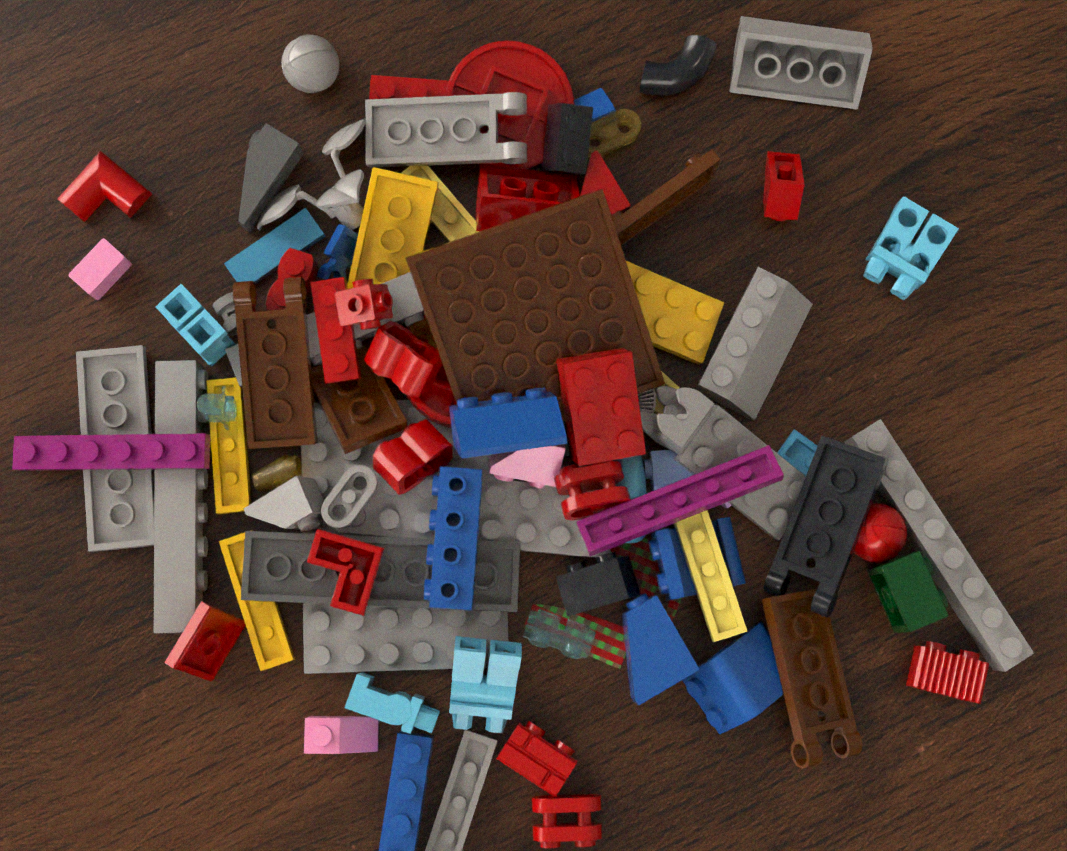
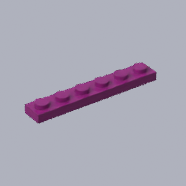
(111, 452)
(679, 500)

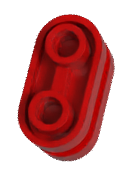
(575, 480)
(583, 832)

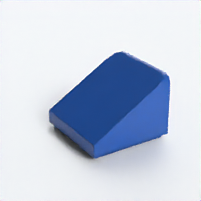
(599, 101)

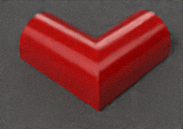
(103, 180)
(357, 566)

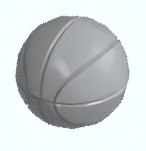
(310, 63)

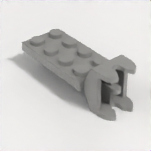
(709, 437)

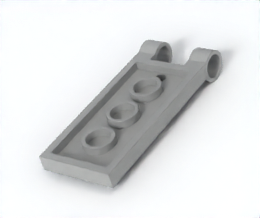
(441, 130)

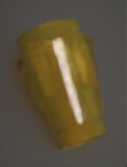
(277, 472)

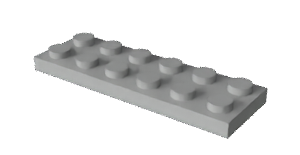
(116, 402)

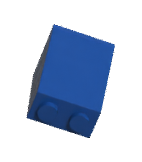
(653, 649)

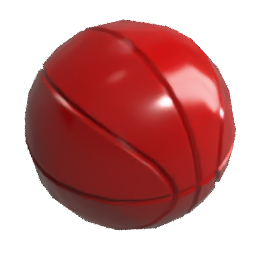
(881, 534)

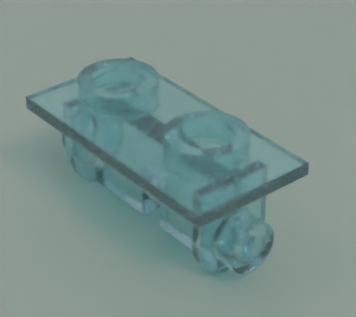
(218, 407)
(570, 640)

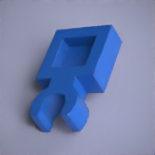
(341, 253)

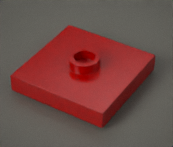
(205, 642)

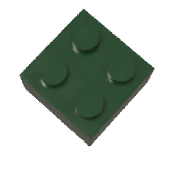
(908, 592)

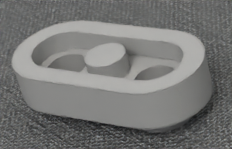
(347, 495)

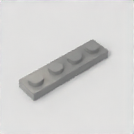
(462, 792)

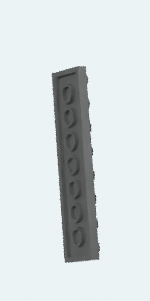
(279, 572)

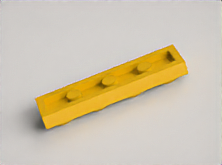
(230, 454)
(260, 617)

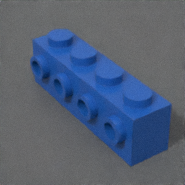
(456, 538)

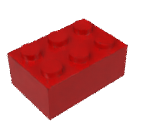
(601, 406)

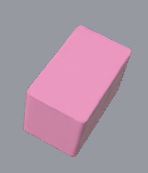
(100, 269)

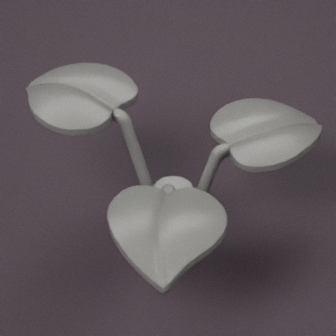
(342, 197)

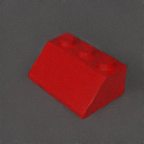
(516, 192)

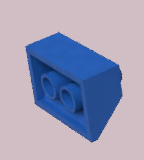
(506, 423)

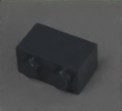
(567, 138)
(598, 584)

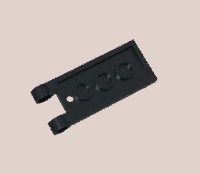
(827, 520)

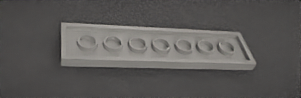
(507, 514)

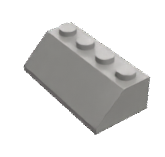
(800, 62)
(755, 344)

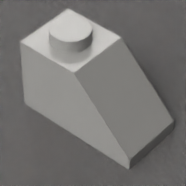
(291, 505)

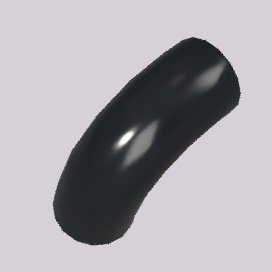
(681, 73)

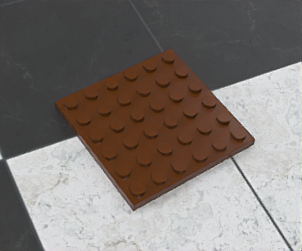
(532, 295)

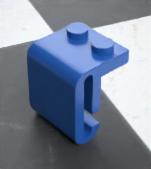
(674, 573)
(737, 680)

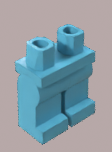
(906, 259)
(195, 324)
(482, 694)
(390, 707)

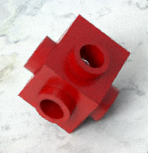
(364, 304)

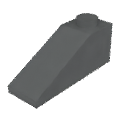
(267, 167)

